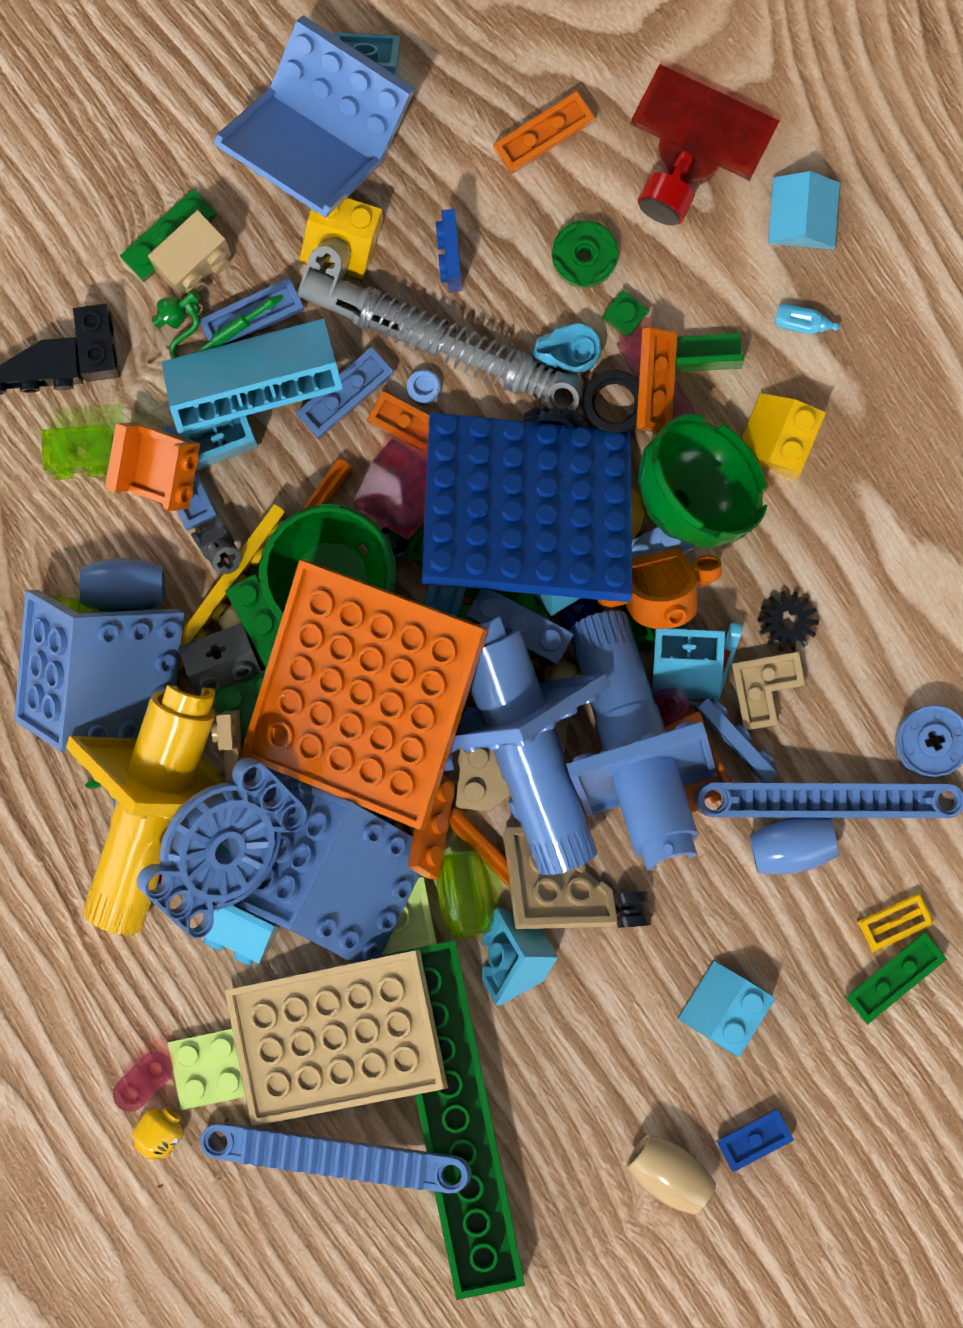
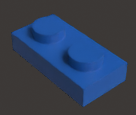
(754, 1140)

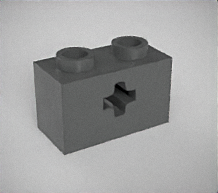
(219, 659)

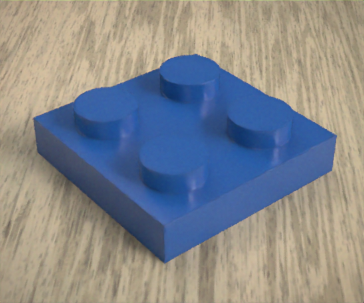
(448, 241)

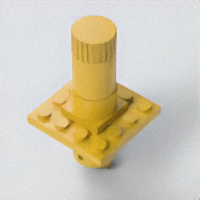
(150, 783)

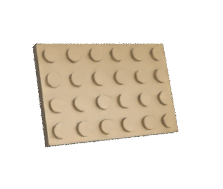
(336, 1038)

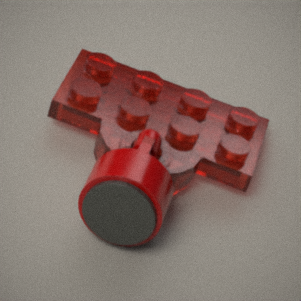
(697, 137)

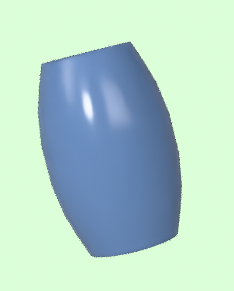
(122, 585)
(794, 845)

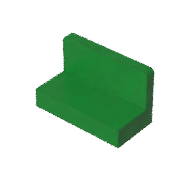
(709, 353)

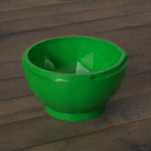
(331, 539)

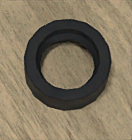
(600, 381)

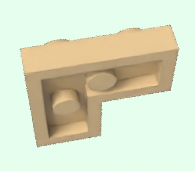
(757, 680)
(227, 733)

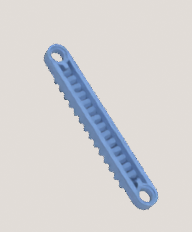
(829, 800)
(336, 1158)

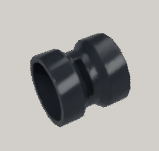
(633, 917)

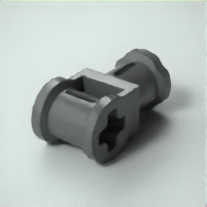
(216, 545)

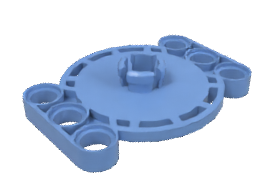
(239, 824)

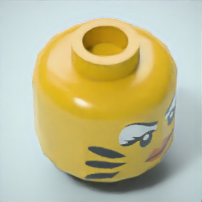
(157, 1133)

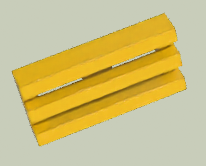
(869, 934)

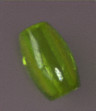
(465, 895)

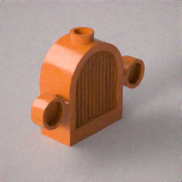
(667, 587)

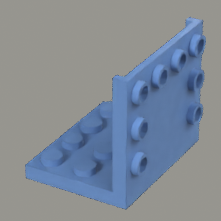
(320, 120)
(92, 668)
(337, 877)

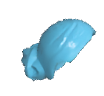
(569, 347)

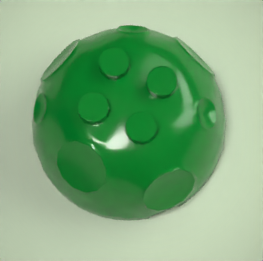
(701, 482)

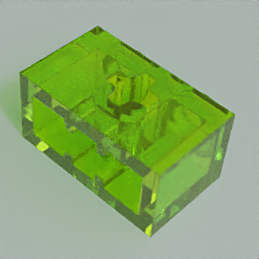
(62, 442)

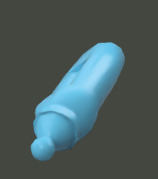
(803, 319)

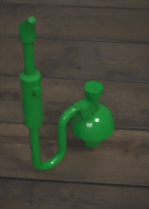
(173, 313)

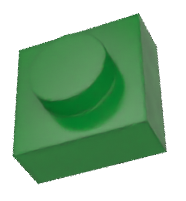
(625, 314)

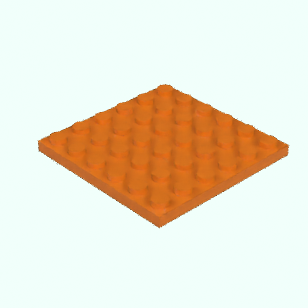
(363, 693)

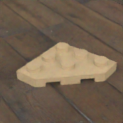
(480, 778)
(551, 900)

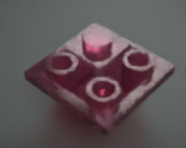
(394, 489)

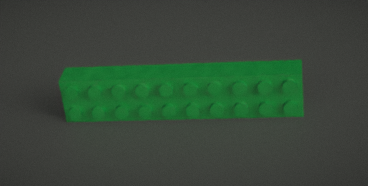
(460, 1123)

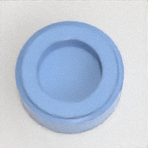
(423, 387)

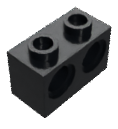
(96, 342)

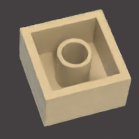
(191, 255)

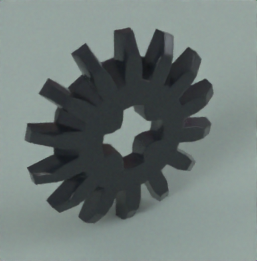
(554, 416)
(775, 615)

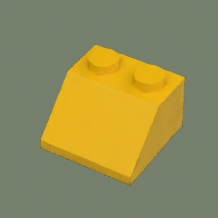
(353, 223)
(782, 433)

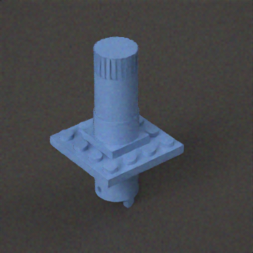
(518, 722)
(640, 761)

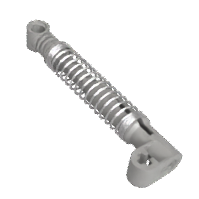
(373, 310)

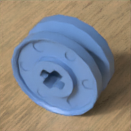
(914, 731)

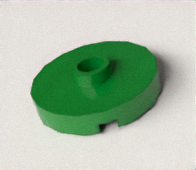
(584, 237)

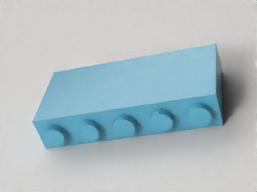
(251, 376)

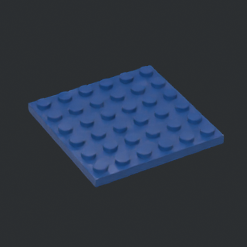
(527, 508)

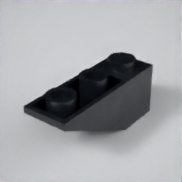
(42, 365)

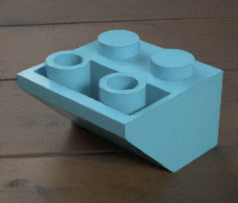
(222, 440)
(689, 661)

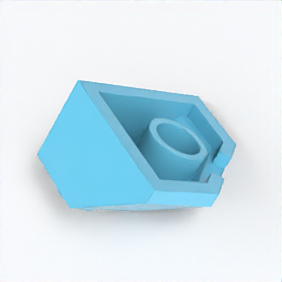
(515, 958)

